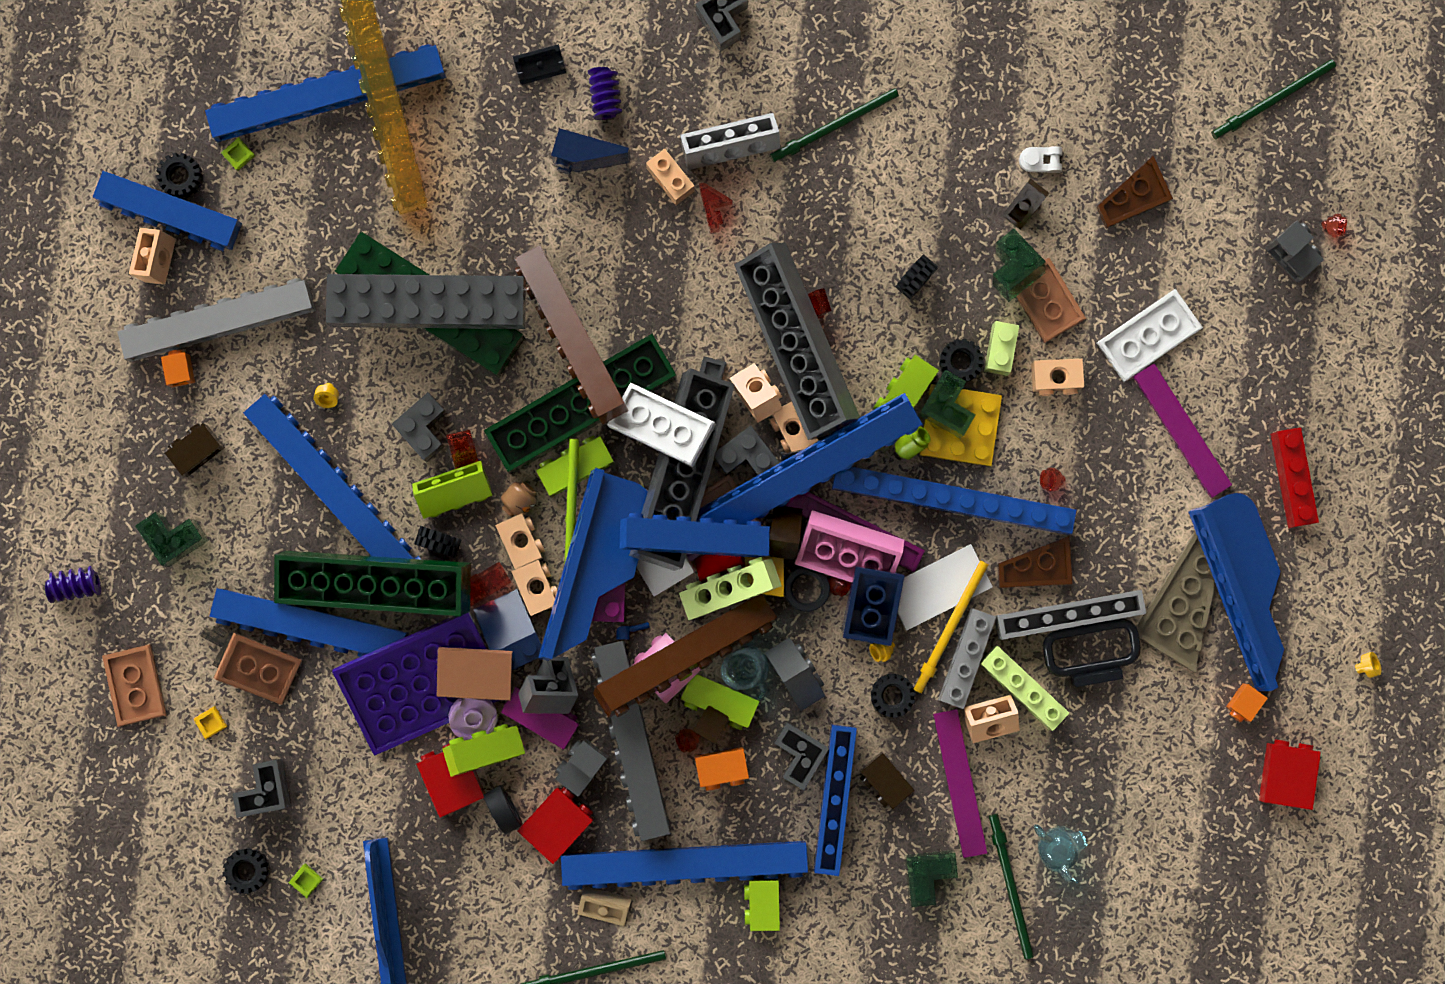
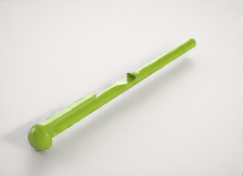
(570, 518)

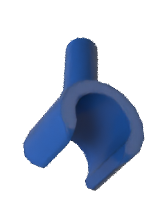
(623, 632)

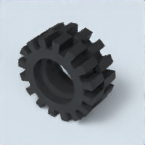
(170, 165)
(916, 276)
(968, 348)
(437, 541)
(907, 695)
(233, 878)

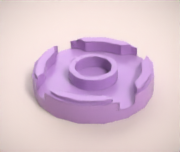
(472, 716)

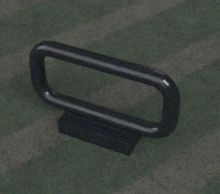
(1097, 671)

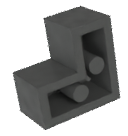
(718, 20)
(1294, 252)
(415, 426)
(745, 448)
(796, 673)
(550, 689)
(806, 751)
(581, 767)
(270, 790)

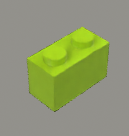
(763, 904)

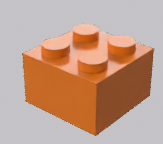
(722, 768)

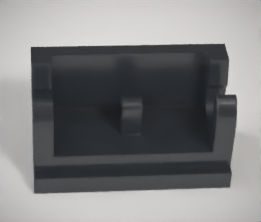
(539, 64)

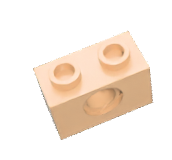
(670, 177)
(152, 256)
(1070, 370)
(756, 392)
(781, 420)
(510, 530)
(525, 577)
(991, 719)

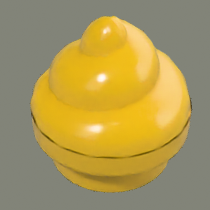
(881, 652)

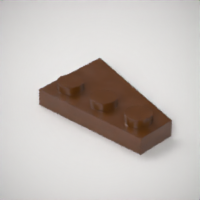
(1136, 195)
(1038, 567)

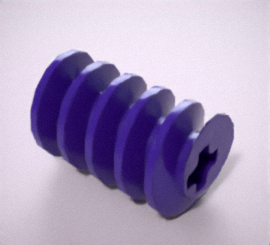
(604, 93)
(73, 585)

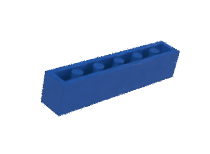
(166, 210)
(694, 537)
(834, 800)

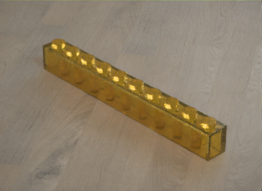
(384, 105)

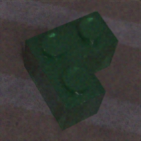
(1021, 265)
(941, 406)
(171, 544)
(923, 870)

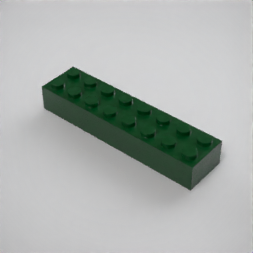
(486, 347)
(565, 413)
(372, 583)

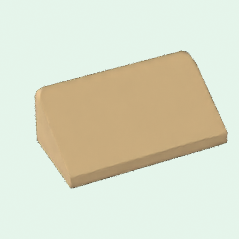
(604, 906)

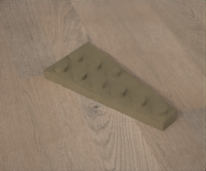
(1181, 608)

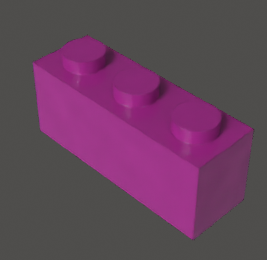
(553, 727)

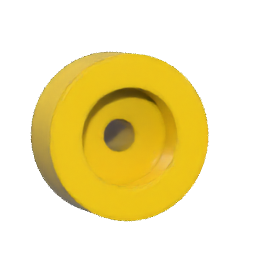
(326, 396)
(1369, 664)

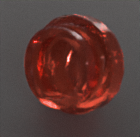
(1335, 225)
(1051, 479)
(839, 586)
(687, 740)

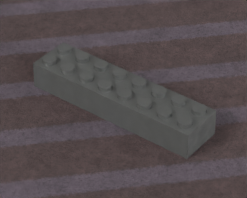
(426, 301)
(797, 341)
(675, 486)
(634, 752)

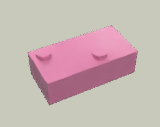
(840, 546)

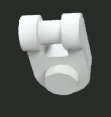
(1032, 159)

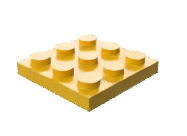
(979, 440)

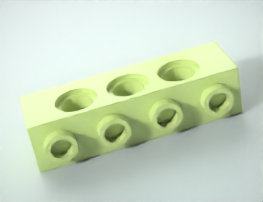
(698, 605)
(1023, 688)

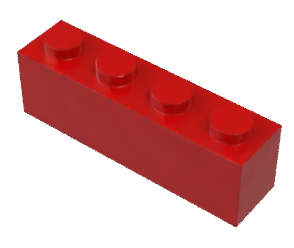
(1294, 477)

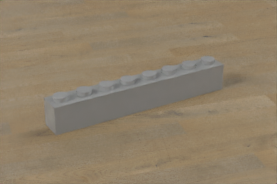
(216, 320)

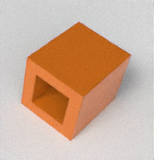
(177, 368)
(1246, 703)

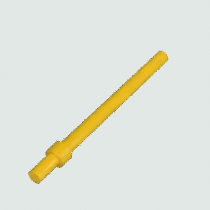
(928, 669)

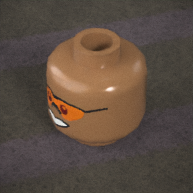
(518, 499)

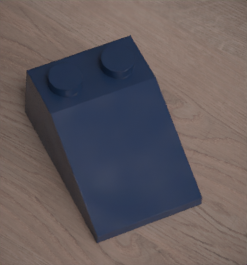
(584, 153)
(872, 606)
(510, 628)

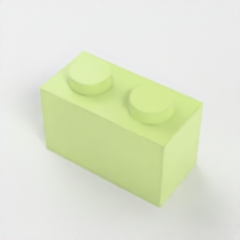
(1001, 348)

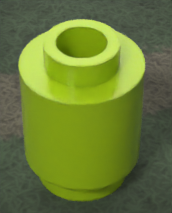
(912, 444)

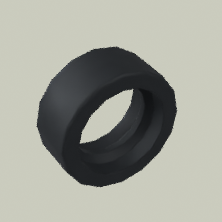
(806, 607)
(502, 809)

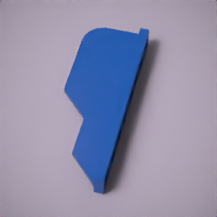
(593, 560)
(1245, 579)
(384, 911)

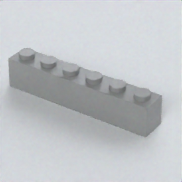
(1070, 614)

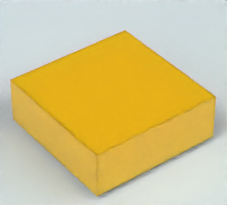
(210, 722)

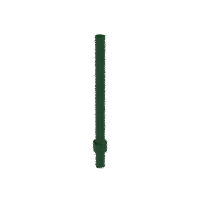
(1235, 122)
(794, 146)
(999, 839)
(600, 969)

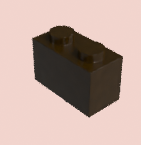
(194, 449)
(784, 532)
(886, 781)

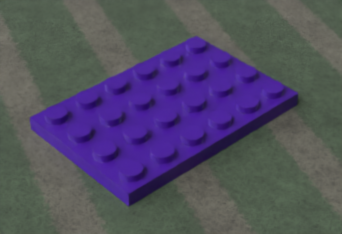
(396, 685)

